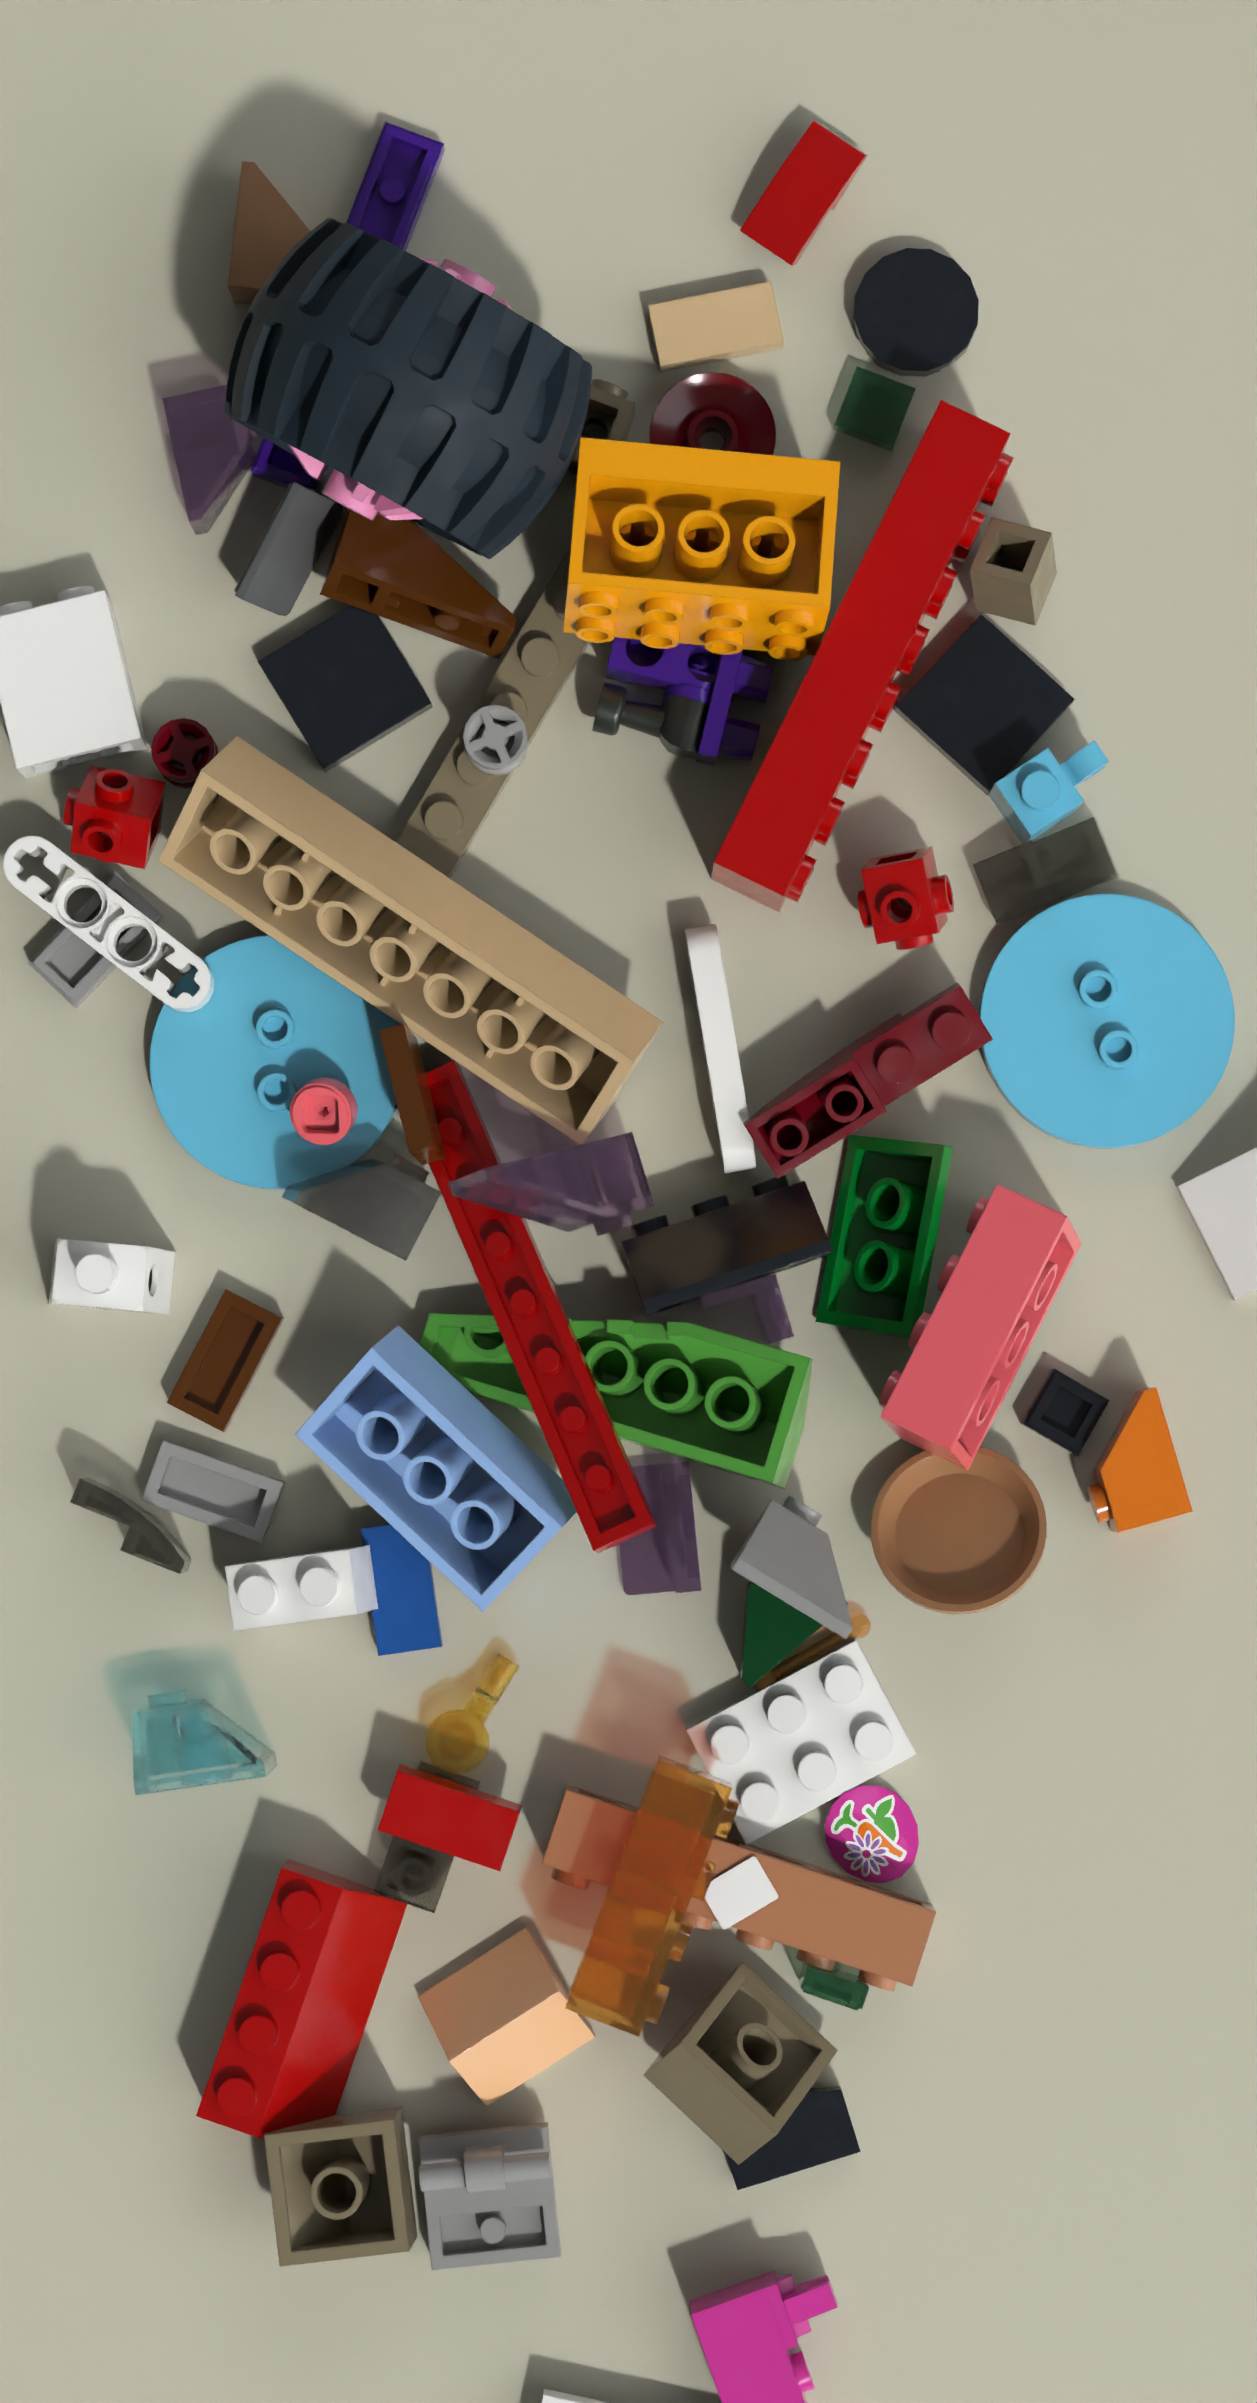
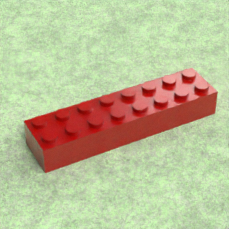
(864, 647)

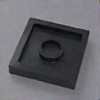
(345, 685)
(984, 704)

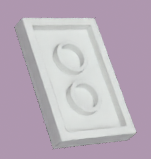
(802, 1740)

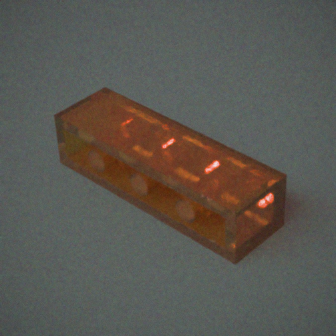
(649, 1896)

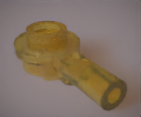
(459, 1738)

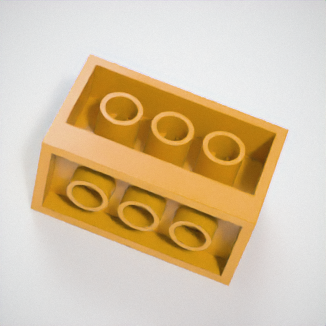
(701, 548)

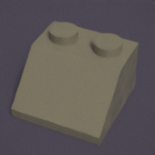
(741, 2064)
(341, 2187)

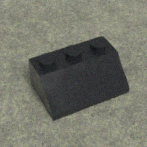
(725, 1244)

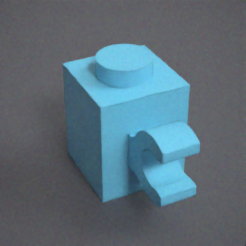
(1044, 791)

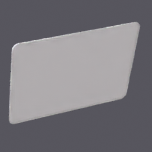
(739, 1892)

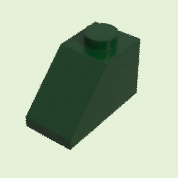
(770, 1632)

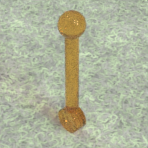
(861, 1628)

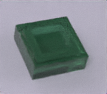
(874, 408)
(833, 1986)

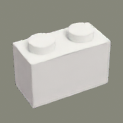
(301, 1587)

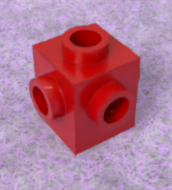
(115, 816)
(910, 877)

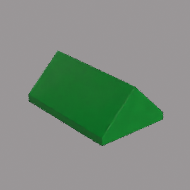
(884, 1235)

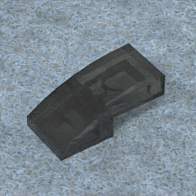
(1046, 870)
(145, 1536)

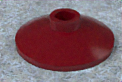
(714, 404)

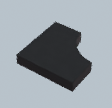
(812, 2135)

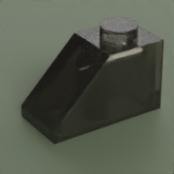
(371, 1201)

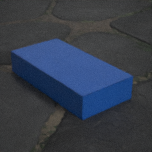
(405, 1593)

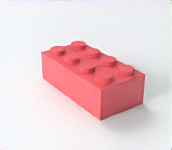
(979, 1326)

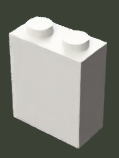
(66, 683)

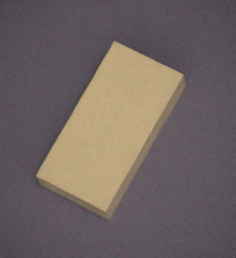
(715, 326)

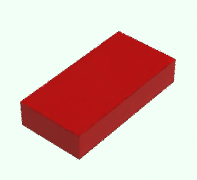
(449, 1817)

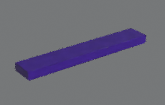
(388, 209)

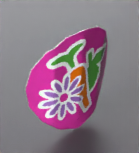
(872, 1834)

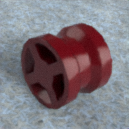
(180, 742)

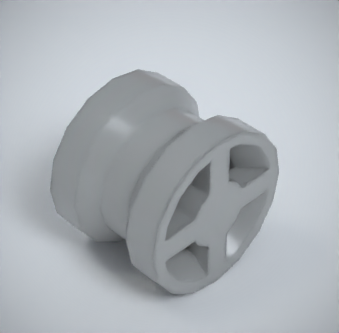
(491, 729)

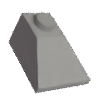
(795, 1563)

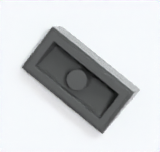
(289, 549)

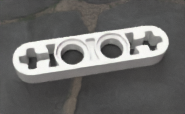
(105, 928)
(720, 1047)

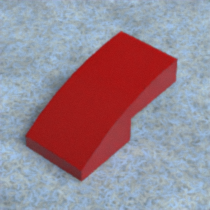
(803, 192)

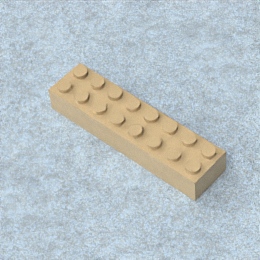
(408, 939)

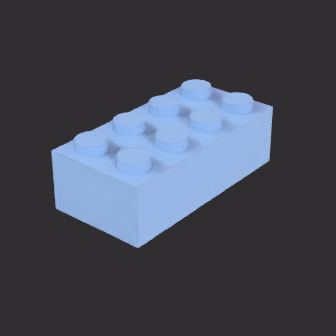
(439, 1467)

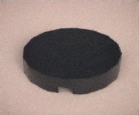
(915, 312)

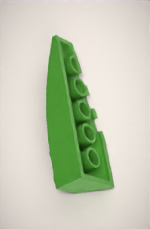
(662, 1384)

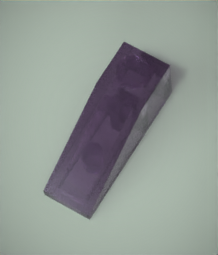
(567, 1187)

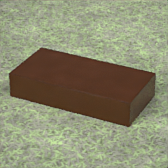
(412, 1094)
(225, 1360)

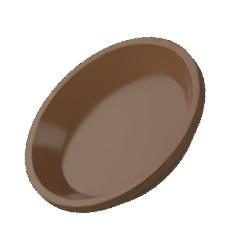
(958, 1534)

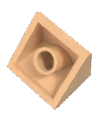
(504, 2017)

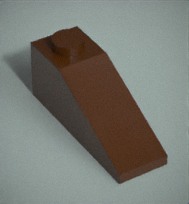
(410, 580)

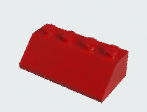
(301, 2002)

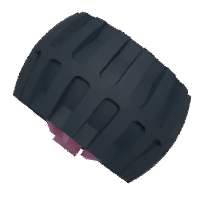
(408, 387)

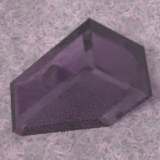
(208, 451)

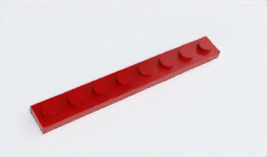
(537, 1330)

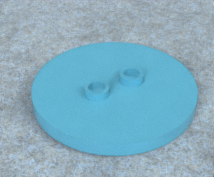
(1107, 1021)
(242, 1057)

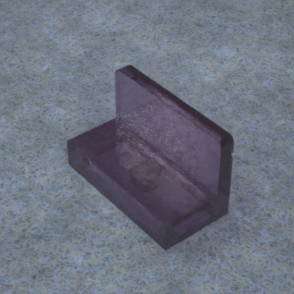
(766, 1303)
(668, 1554)

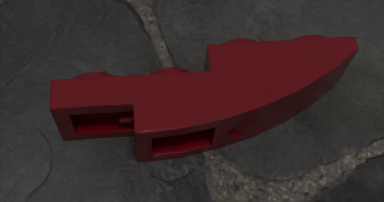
(865, 1078)

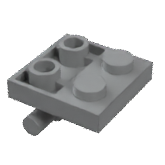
(489, 2196)

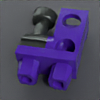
(695, 699)

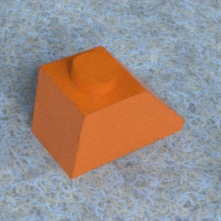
(1139, 1469)

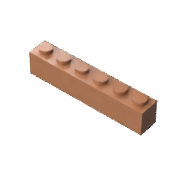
(815, 1910)

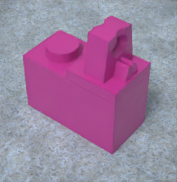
(750, 2333)

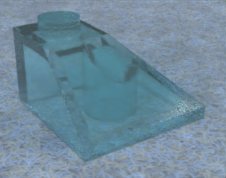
(192, 1746)

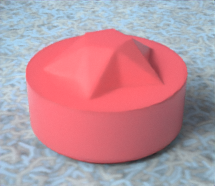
(323, 1111)

